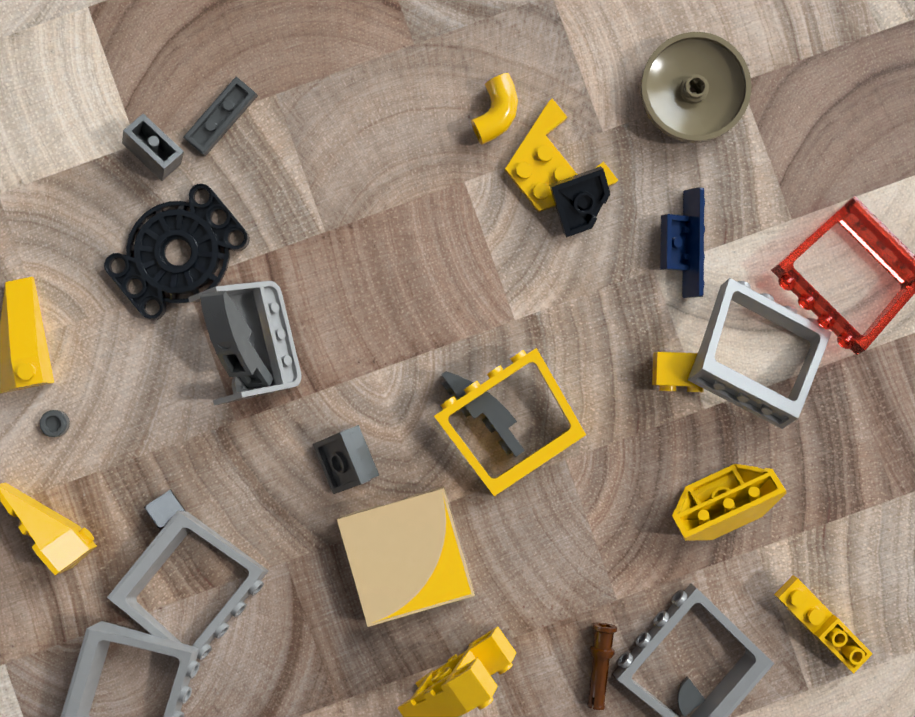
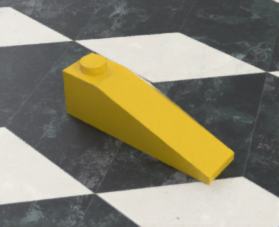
(22, 339)
(57, 539)

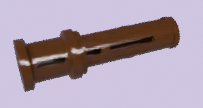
(601, 653)

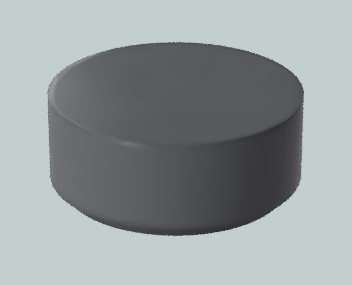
(54, 423)

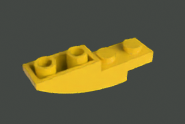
(823, 624)

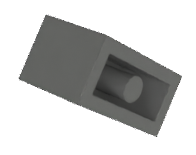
(152, 147)

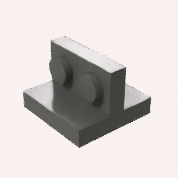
(346, 459)

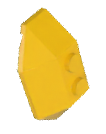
(726, 501)

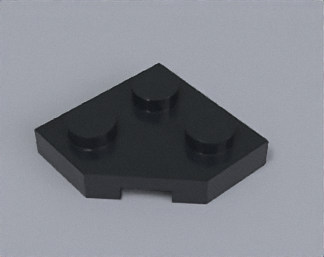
(580, 200)

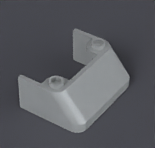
(271, 336)

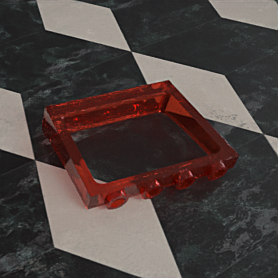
(880, 245)

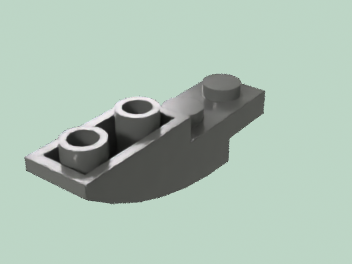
(230, 340)
(496, 418)

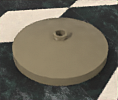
(699, 63)

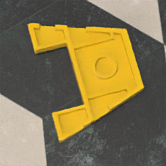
(540, 163)

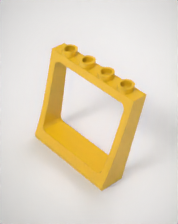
(536, 459)

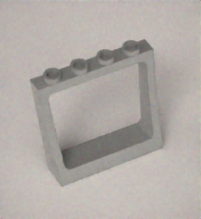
(741, 389)
(153, 558)
(93, 655)
(728, 692)

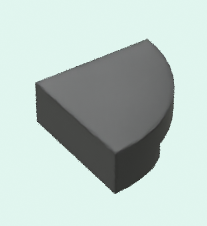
(688, 697)

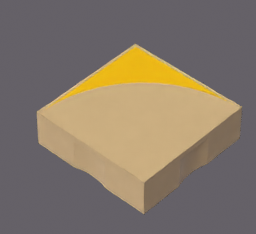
(405, 556)

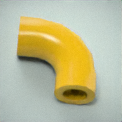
(501, 112)

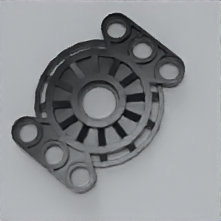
(151, 244)

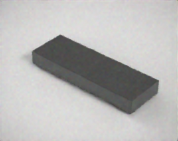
(220, 116)

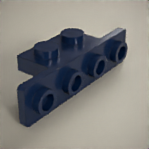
(684, 243)

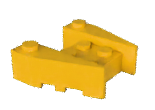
(463, 680)

